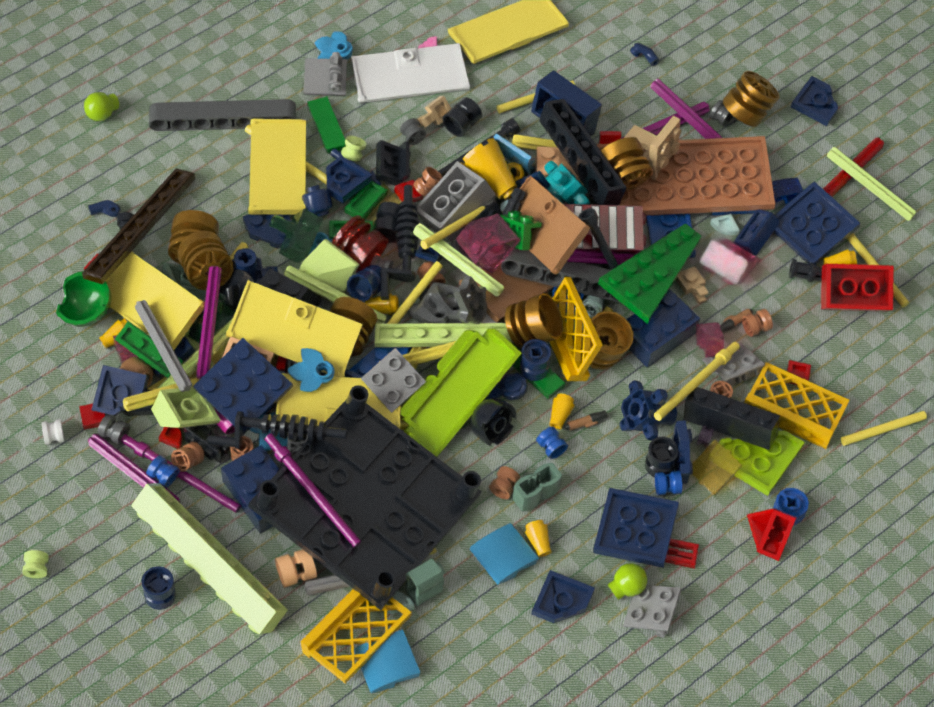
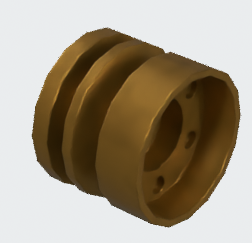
(751, 98)
(627, 161)
(187, 223)
(200, 252)
(359, 312)
(534, 319)
(615, 336)

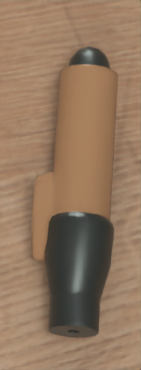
(732, 321)
(587, 421)

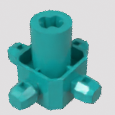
(565, 184)

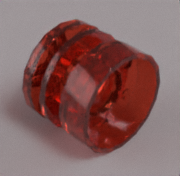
(359, 243)

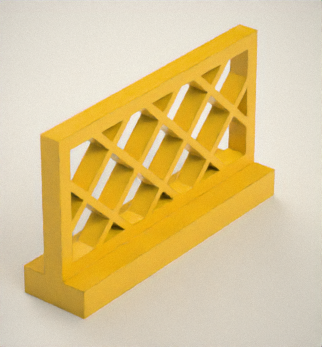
(566, 348)
(789, 417)
(337, 620)

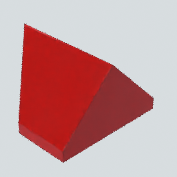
(771, 531)

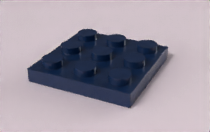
(814, 224)
(243, 383)
(636, 527)

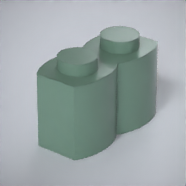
(537, 487)
(425, 581)

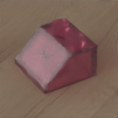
(488, 241)
(728, 260)

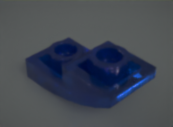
(786, 189)

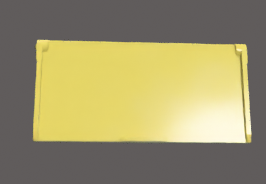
(507, 28)
(277, 166)
(169, 302)
(288, 325)
(327, 399)

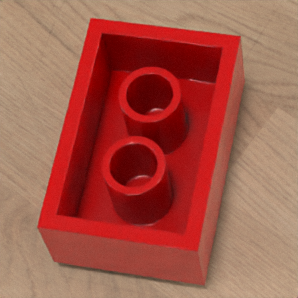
(857, 287)

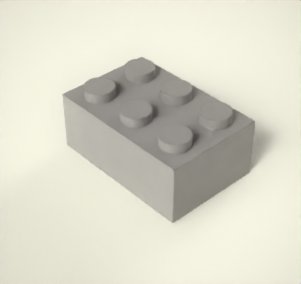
(453, 198)

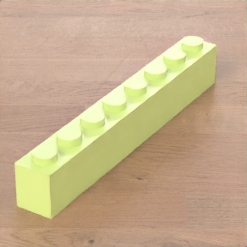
(209, 558)

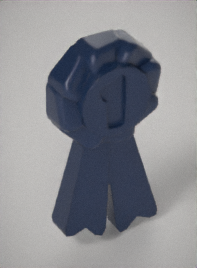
(511, 387)

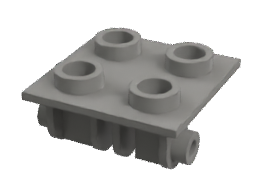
(325, 76)
(740, 367)
(393, 380)
(653, 609)

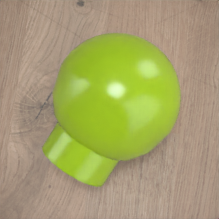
(100, 106)
(628, 581)

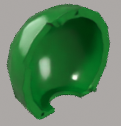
(83, 301)

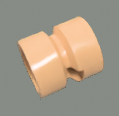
(287, 570)

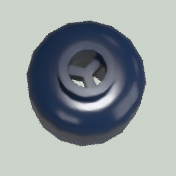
(317, 200)

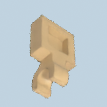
(436, 111)
(692, 282)

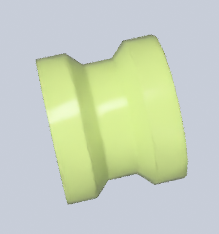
(353, 148)
(35, 564)

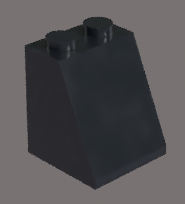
(287, 286)

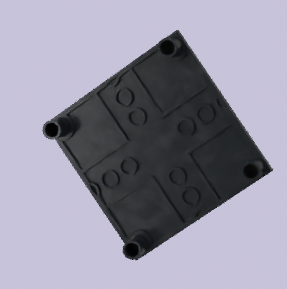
(383, 488)

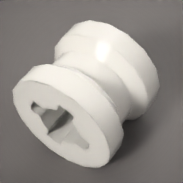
(52, 431)

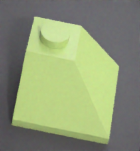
(330, 266)
(183, 409)

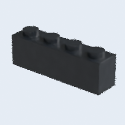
(732, 417)

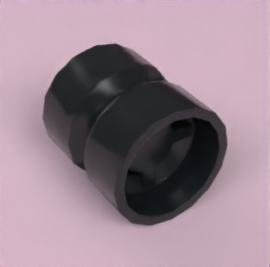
(462, 117)
(386, 220)
(661, 456)

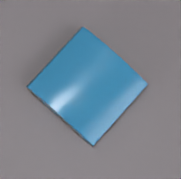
(515, 154)
(504, 553)
(389, 664)

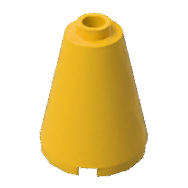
(491, 165)

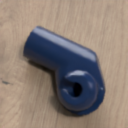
(649, 54)
(106, 207)

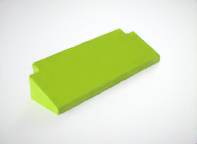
(464, 381)

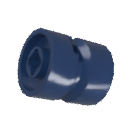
(365, 283)
(535, 360)
(158, 587)

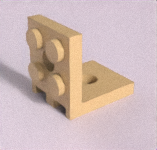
(658, 147)

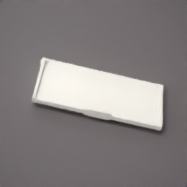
(409, 73)

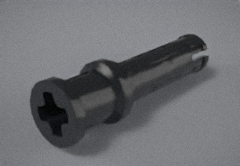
(805, 271)

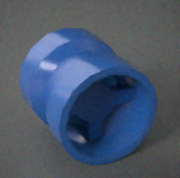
(552, 443)
(162, 471)
(668, 483)

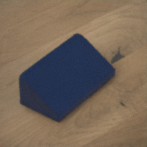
(757, 231)

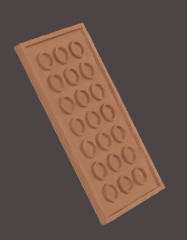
(708, 178)

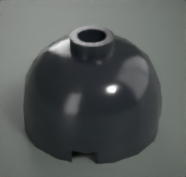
(492, 420)

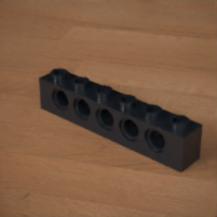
(582, 153)

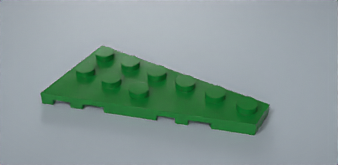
(649, 275)

